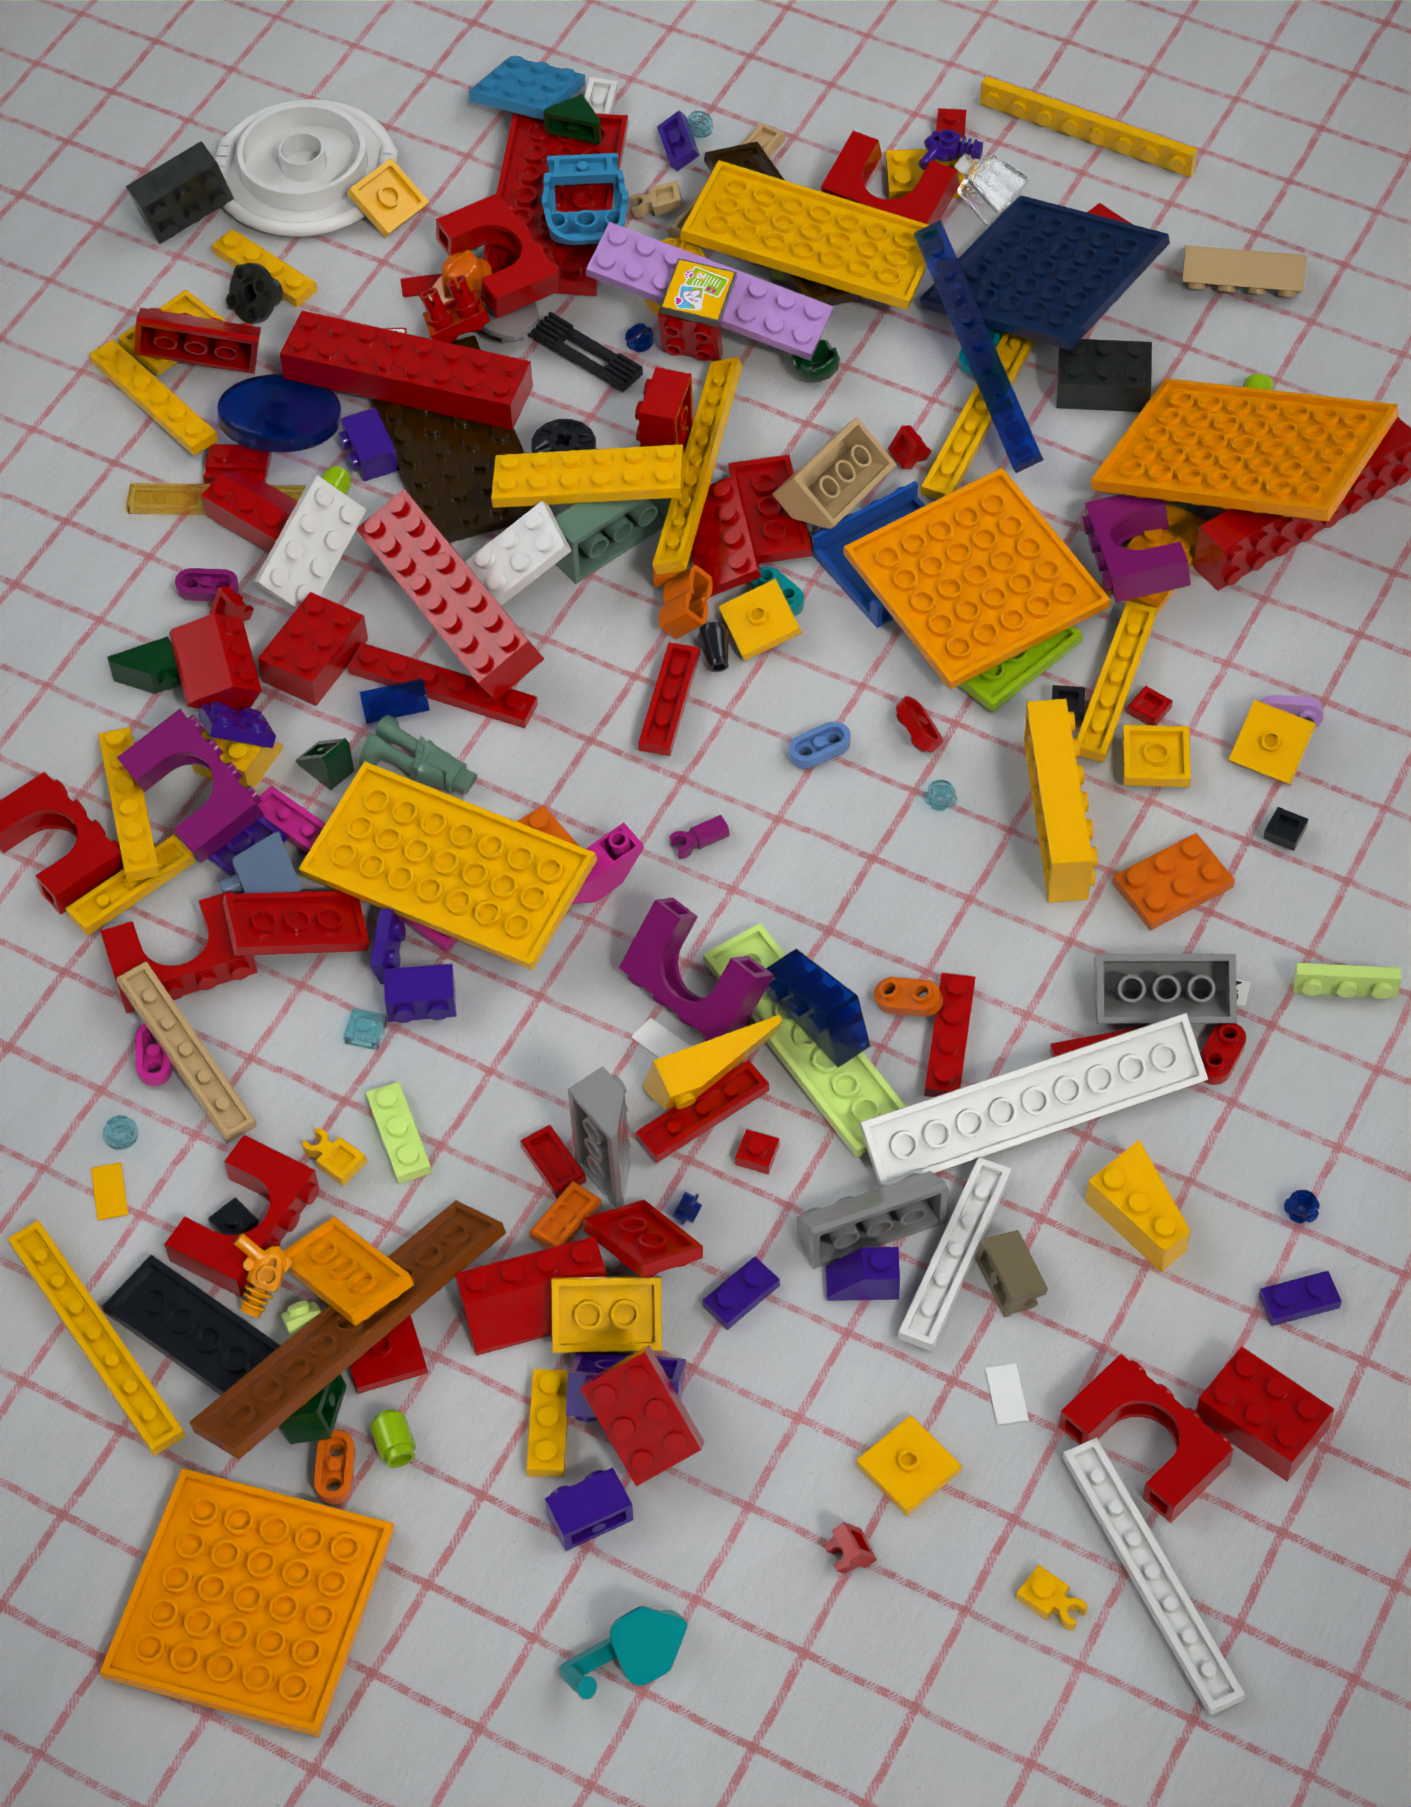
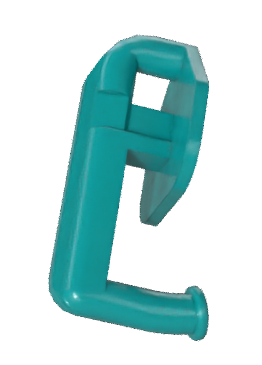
(642, 1642)

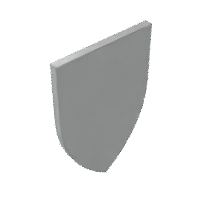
(513, 325)

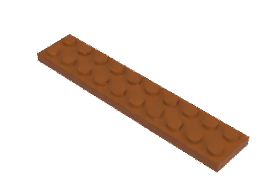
(333, 1343)

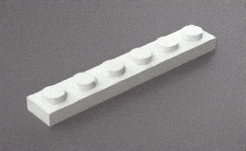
(954, 1254)

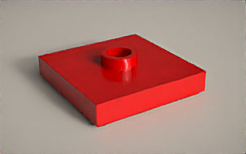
(390, 1359)

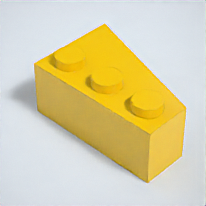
(1139, 1207)

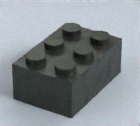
(180, 192)
(1105, 375)

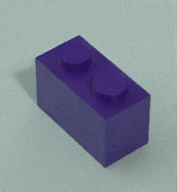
(368, 445)
(420, 993)
(589, 1508)

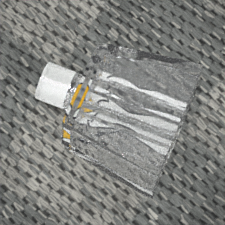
(989, 185)

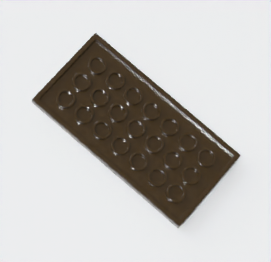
(451, 465)

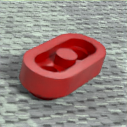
(919, 725)
(1224, 1051)

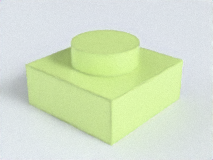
(299, 1315)

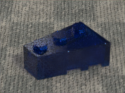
(819, 1006)

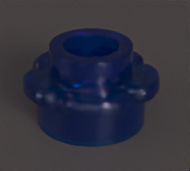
(641, 343)
(1305, 1199)
(687, 1208)

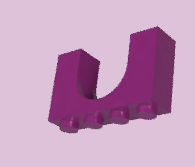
(1129, 571)
(178, 744)
(654, 965)

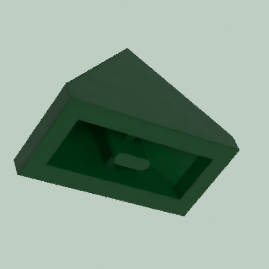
(573, 120)
(328, 761)

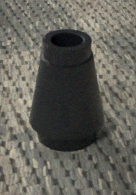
(714, 644)

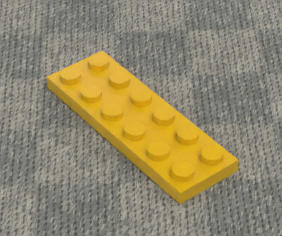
(588, 476)

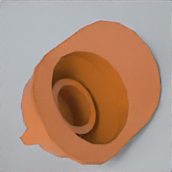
(461, 264)

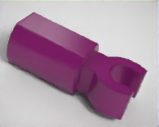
(699, 836)

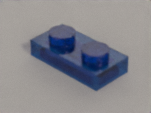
(394, 700)

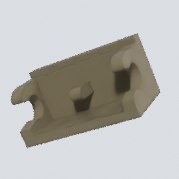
(1010, 1272)

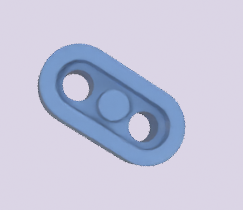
(818, 745)

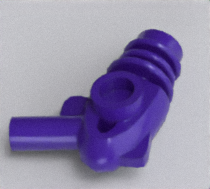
(947, 146)

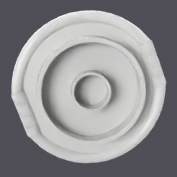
(298, 162)

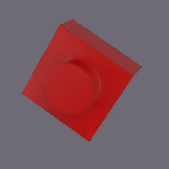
(951, 120)
(757, 1151)

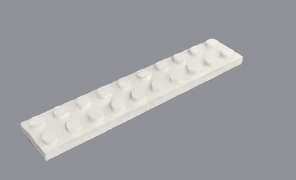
(1034, 1100)

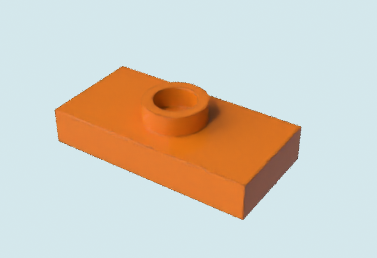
(565, 1216)

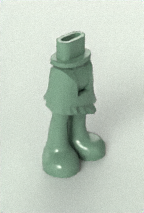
(429, 766)

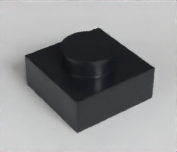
(1074, 696)
(1285, 828)
(233, 1219)

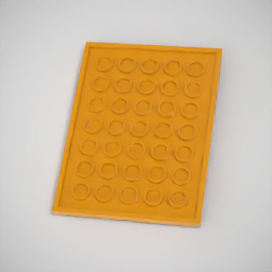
(1246, 448)

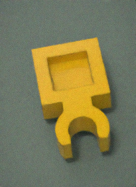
(335, 1159)
(1048, 1595)

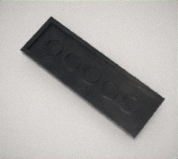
(188, 1326)

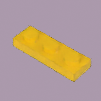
(548, 1424)

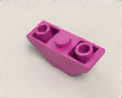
(615, 858)

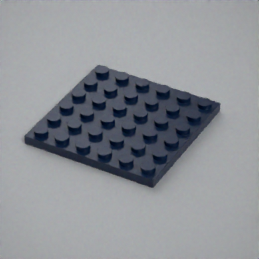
(1052, 270)

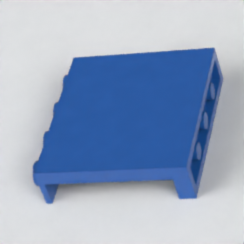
(829, 546)

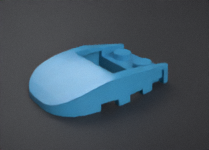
(585, 225)

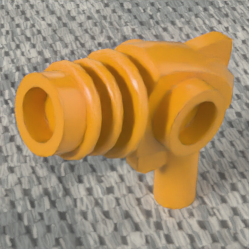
(265, 1273)

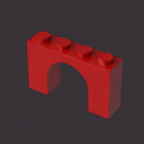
(856, 164)
(495, 223)
(44, 806)
(210, 968)
(276, 1177)
(1128, 1392)

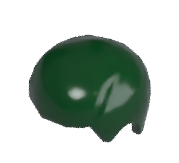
(822, 365)

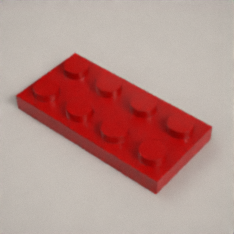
(772, 528)
(725, 539)
(295, 923)

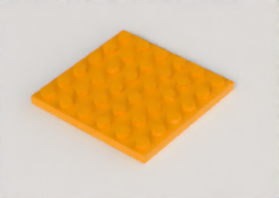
(976, 577)
(248, 1602)

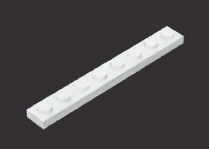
(1153, 1577)

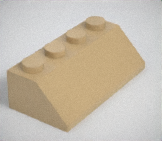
(1244, 269)
(835, 477)

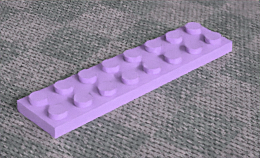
(753, 310)

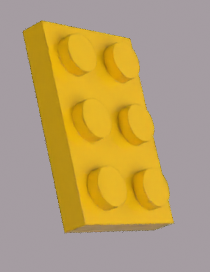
(905, 173)
(182, 303)
(606, 1314)

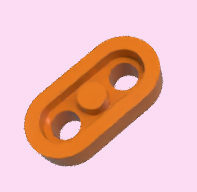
(906, 998)
(333, 1469)

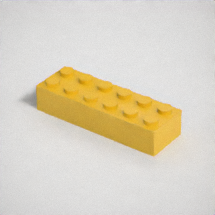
(1059, 801)

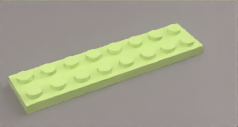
(841, 1094)

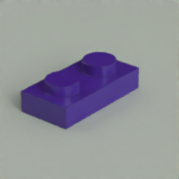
(678, 140)
(387, 943)
(741, 1293)
(1300, 1298)

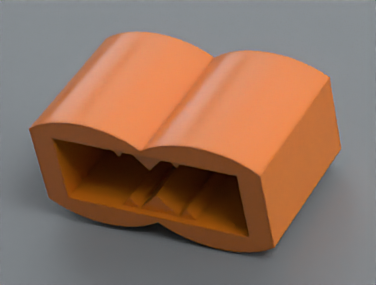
(685, 602)

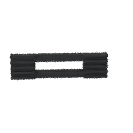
(555, 331)

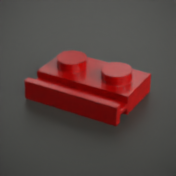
(232, 457)

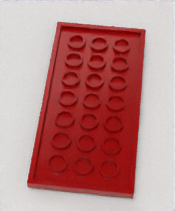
(523, 184)

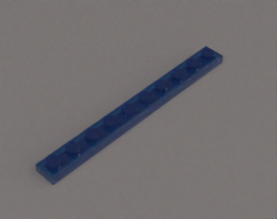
(978, 347)

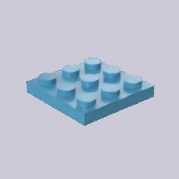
(526, 87)

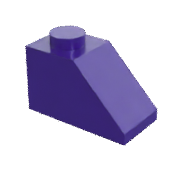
(865, 1275)

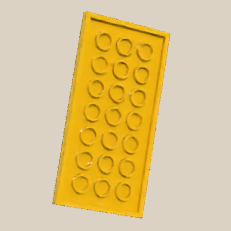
(808, 234)
(448, 865)

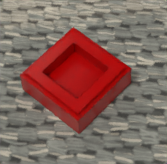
(1149, 706)

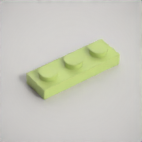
(1347, 980)
(398, 1132)

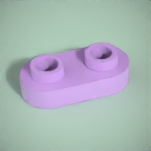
(1301, 706)

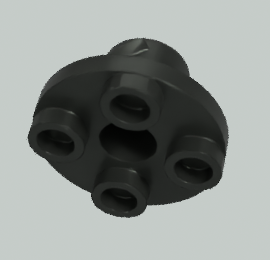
(253, 293)

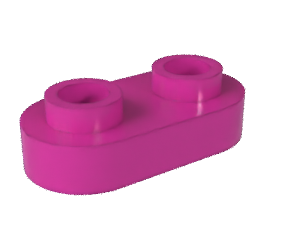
(150, 1058)

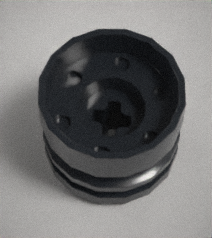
(563, 436)

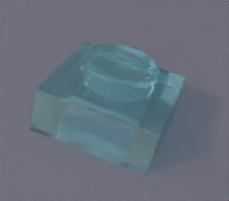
(365, 1029)

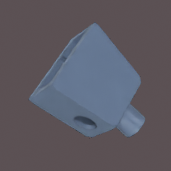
(262, 869)

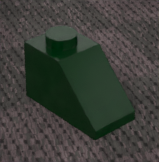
(147, 667)
(318, 1416)

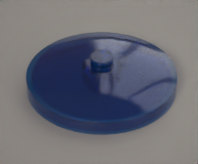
(278, 414)

